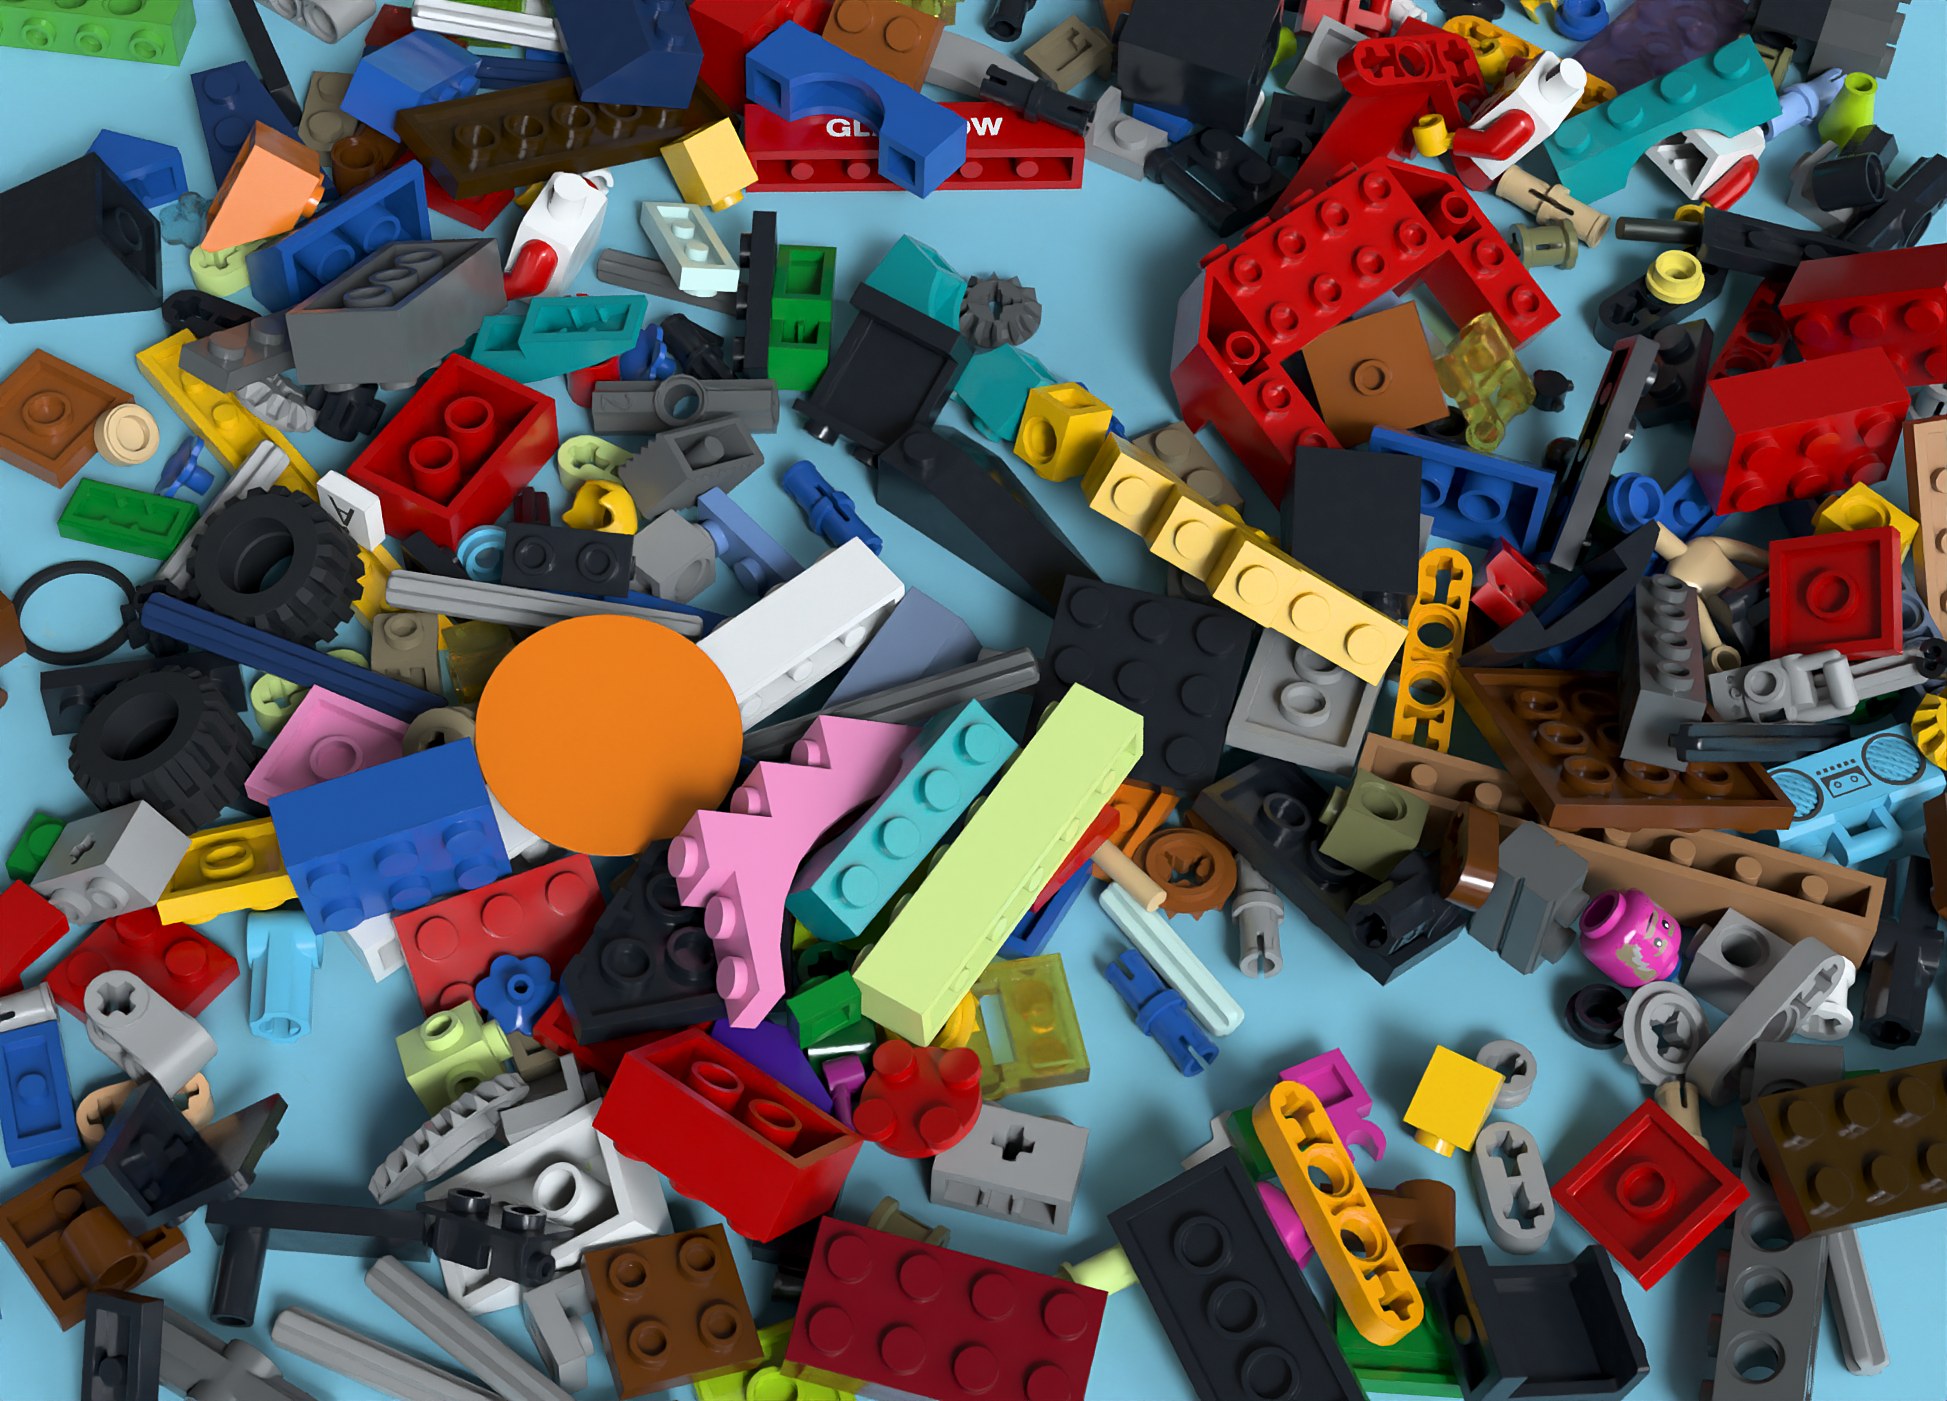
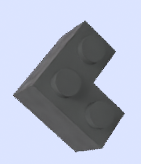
(1857, 38)

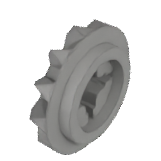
(278, 404)
(1684, 1030)

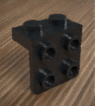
(161, 1169)

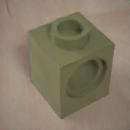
(1372, 824)

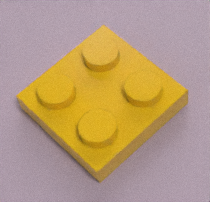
(227, 872)

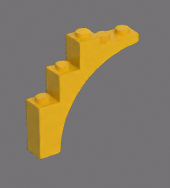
(1238, 563)

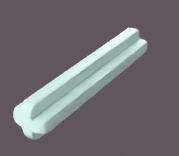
(1173, 961)

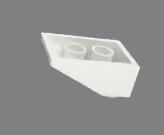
(606, 1206)

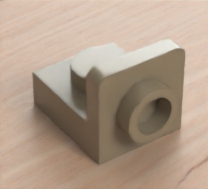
(1070, 54)
(408, 649)

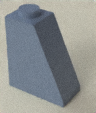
(911, 645)

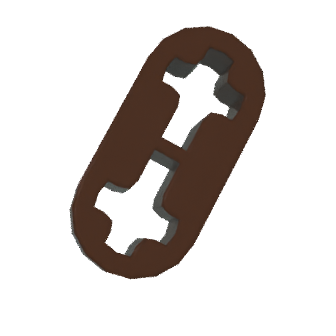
(1469, 856)

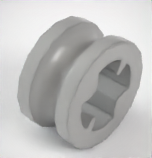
(1523, 1067)

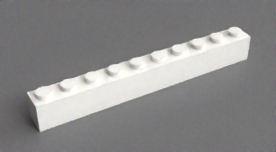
(768, 659)

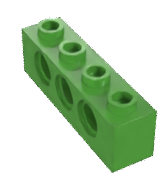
(101, 28)

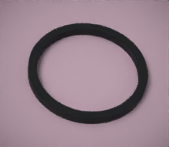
(60, 570)

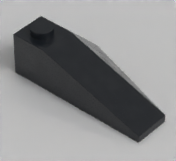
(978, 512)

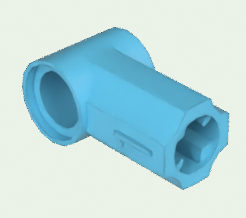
(282, 965)

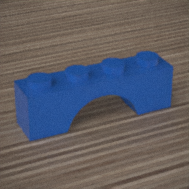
(807, 76)

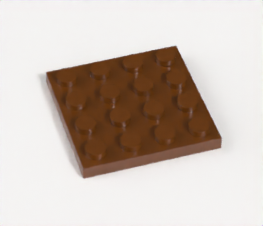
(1564, 752)

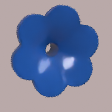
(647, 358)
(184, 471)
(511, 1009)

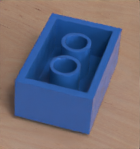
(390, 837)

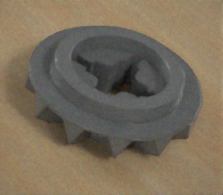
(1018, 318)

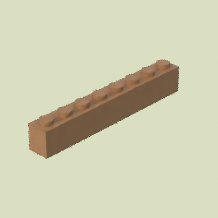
(1683, 872)

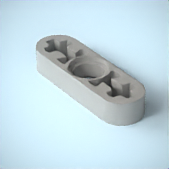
(1768, 1014)

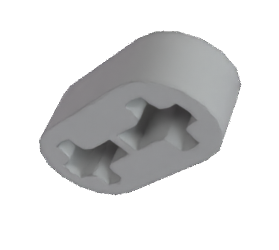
(1526, 1184)

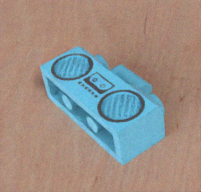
(1855, 797)

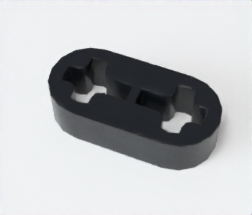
(214, 312)

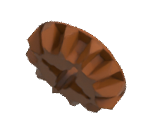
(1185, 851)

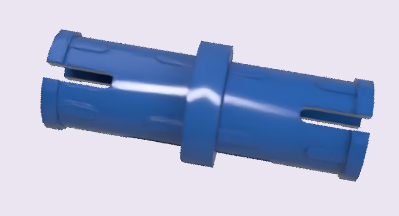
(829, 510)
(1161, 1013)

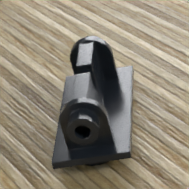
(568, 560)
(518, 1236)

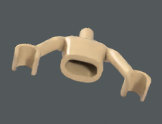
(1706, 566)

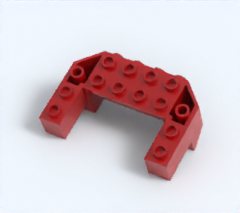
(1315, 269)

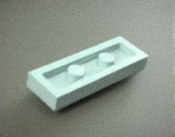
(689, 248)

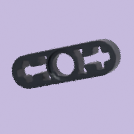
(1619, 308)

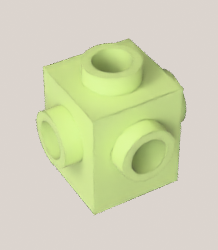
(452, 1055)

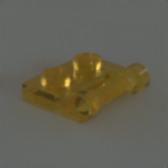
(1473, 369)
(1038, 1024)

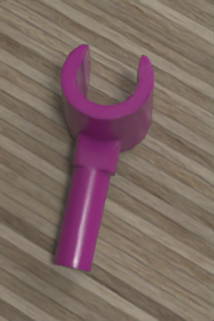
(844, 1080)

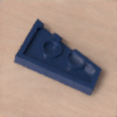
(228, 106)

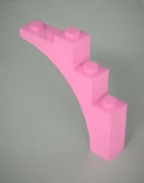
(747, 858)

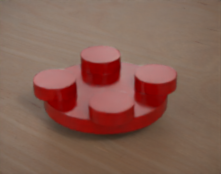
(919, 1099)

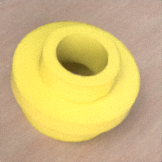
(1675, 277)

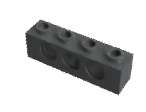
(1658, 669)

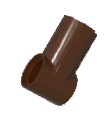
(363, 157)
(1418, 1219)

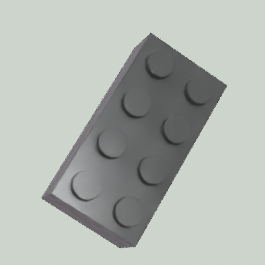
(396, 313)

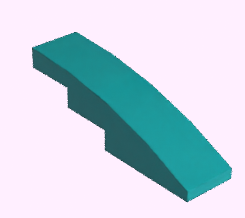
(555, 336)

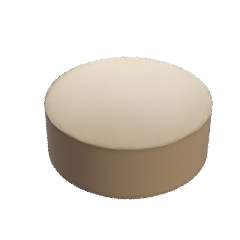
(126, 435)

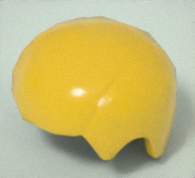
(603, 507)

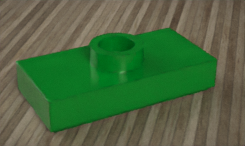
(127, 519)

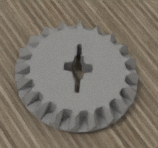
(447, 1138)

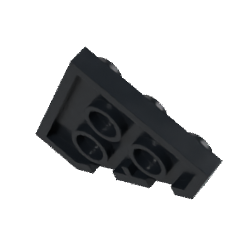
(644, 962)

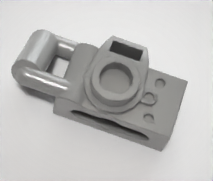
(1784, 689)

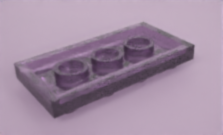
(1660, 37)

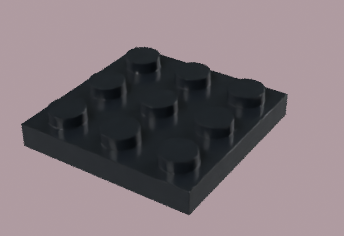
(1157, 658)

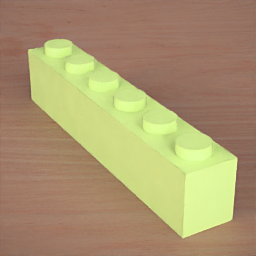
(997, 864)

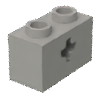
(111, 863)
(1031, 1190)

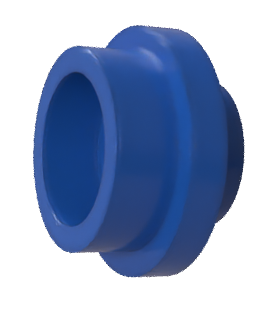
(1581, 18)
(1634, 501)

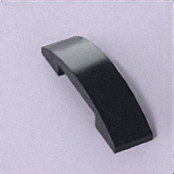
(1612, 576)

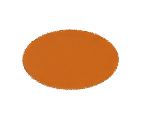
(608, 734)

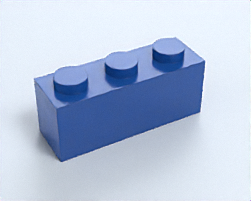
(409, 74)

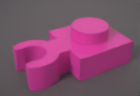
(1341, 1098)

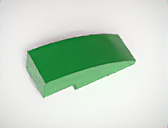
(802, 316)

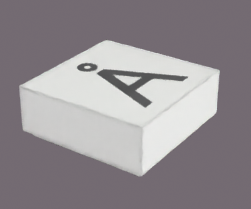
(352, 508)

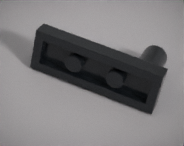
(266, 59)
(256, 1225)

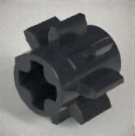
(346, 412)
(139, 636)

